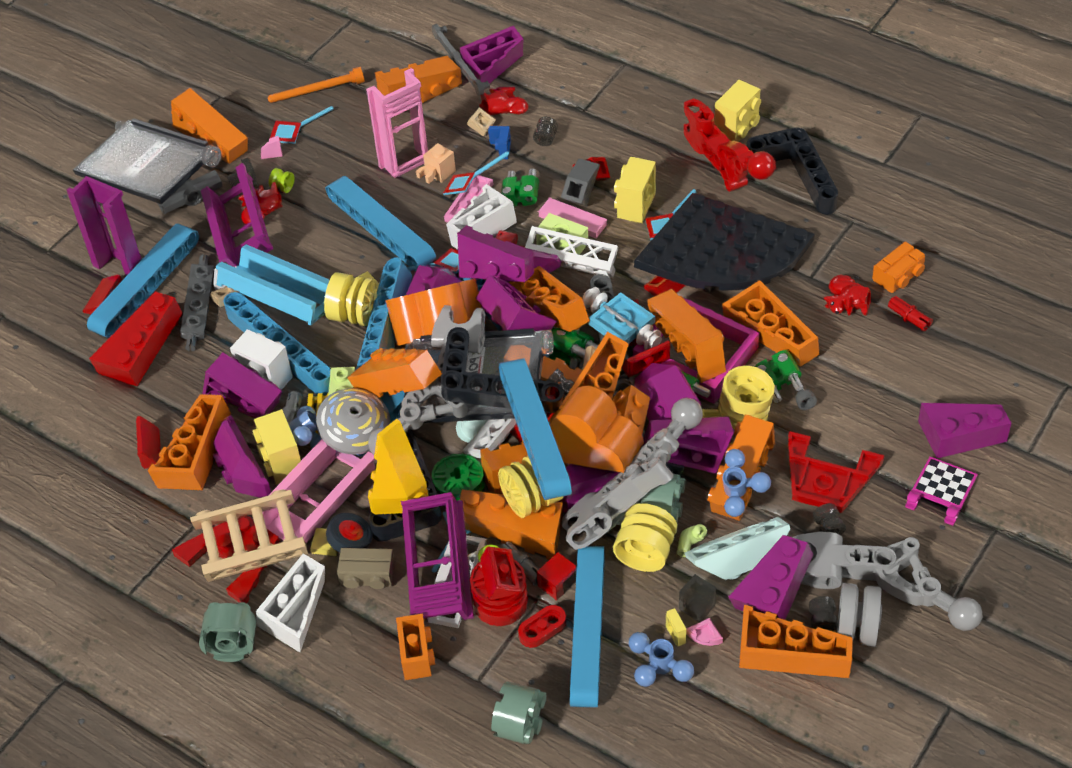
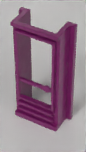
(90, 218)
(220, 224)
(447, 596)

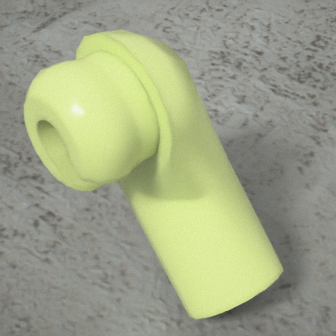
(689, 537)

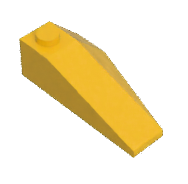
(396, 473)

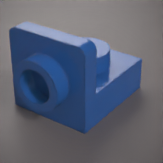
(501, 138)

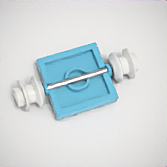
(621, 318)

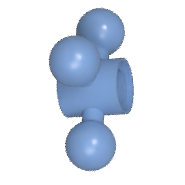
(304, 427)
(759, 482)
(646, 674)

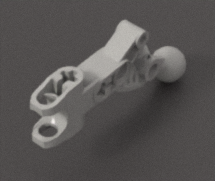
(412, 412)
(644, 473)
(860, 562)

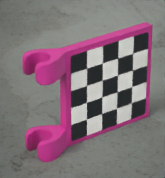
(943, 485)

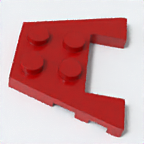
(823, 482)
(196, 547)

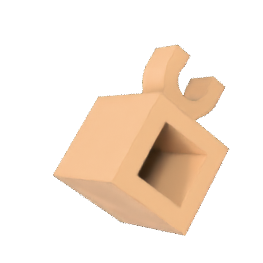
(438, 164)

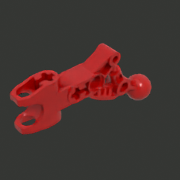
(727, 156)

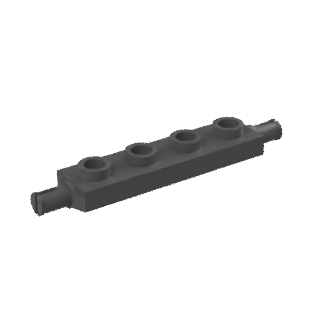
(197, 302)

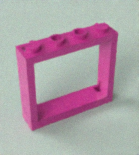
(730, 329)

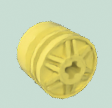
(350, 298)
(746, 392)
(522, 488)
(645, 537)

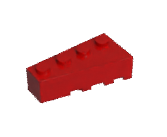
(137, 340)

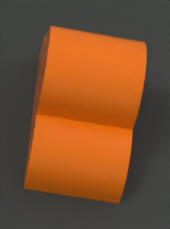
(417, 312)
(593, 433)

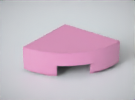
(271, 148)
(705, 633)

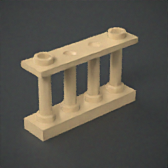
(266, 553)

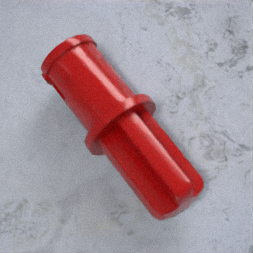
(910, 313)

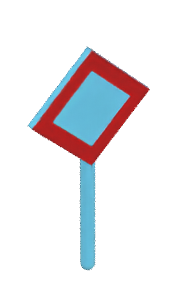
(289, 131)
(461, 182)
(655, 224)
(447, 260)

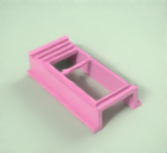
(383, 109)
(304, 475)

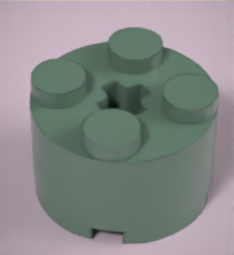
(667, 496)
(228, 631)
(518, 713)

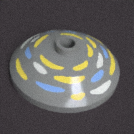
(349, 431)

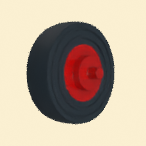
(348, 531)

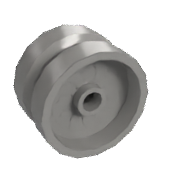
(860, 614)

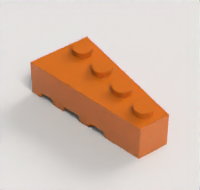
(200, 120)
(689, 333)
(395, 371)
(755, 440)
(189, 455)
(792, 647)

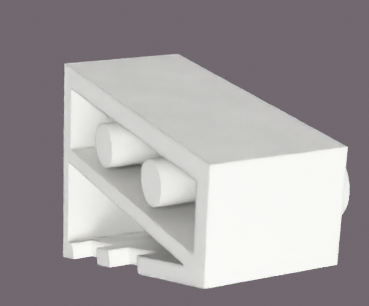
(486, 214)
(293, 602)

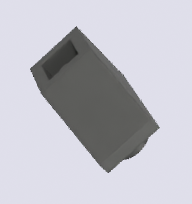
(580, 182)

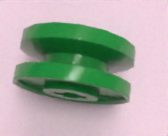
(458, 473)

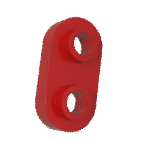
(540, 626)

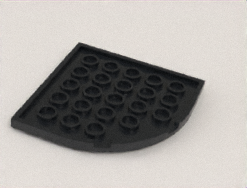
(722, 246)

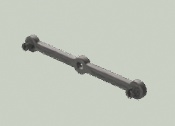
(456, 57)

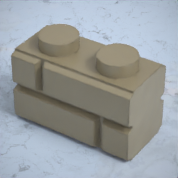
(366, 567)

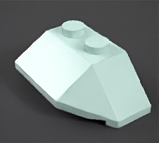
(739, 550)

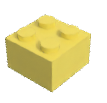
(738, 110)
(635, 189)
(276, 445)

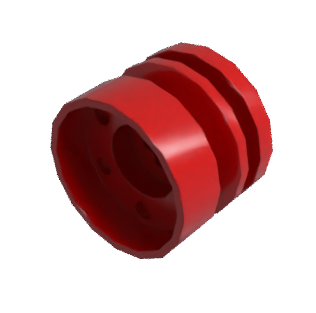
(501, 610)

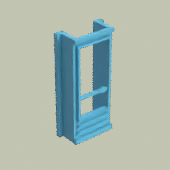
(276, 283)

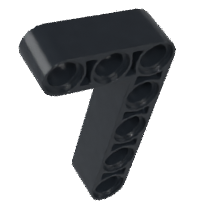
(797, 146)
(488, 383)
(391, 525)

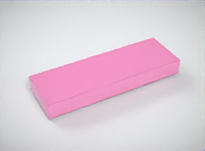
(464, 199)
(593, 222)

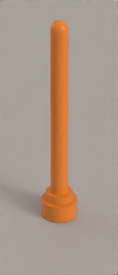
(355, 76)

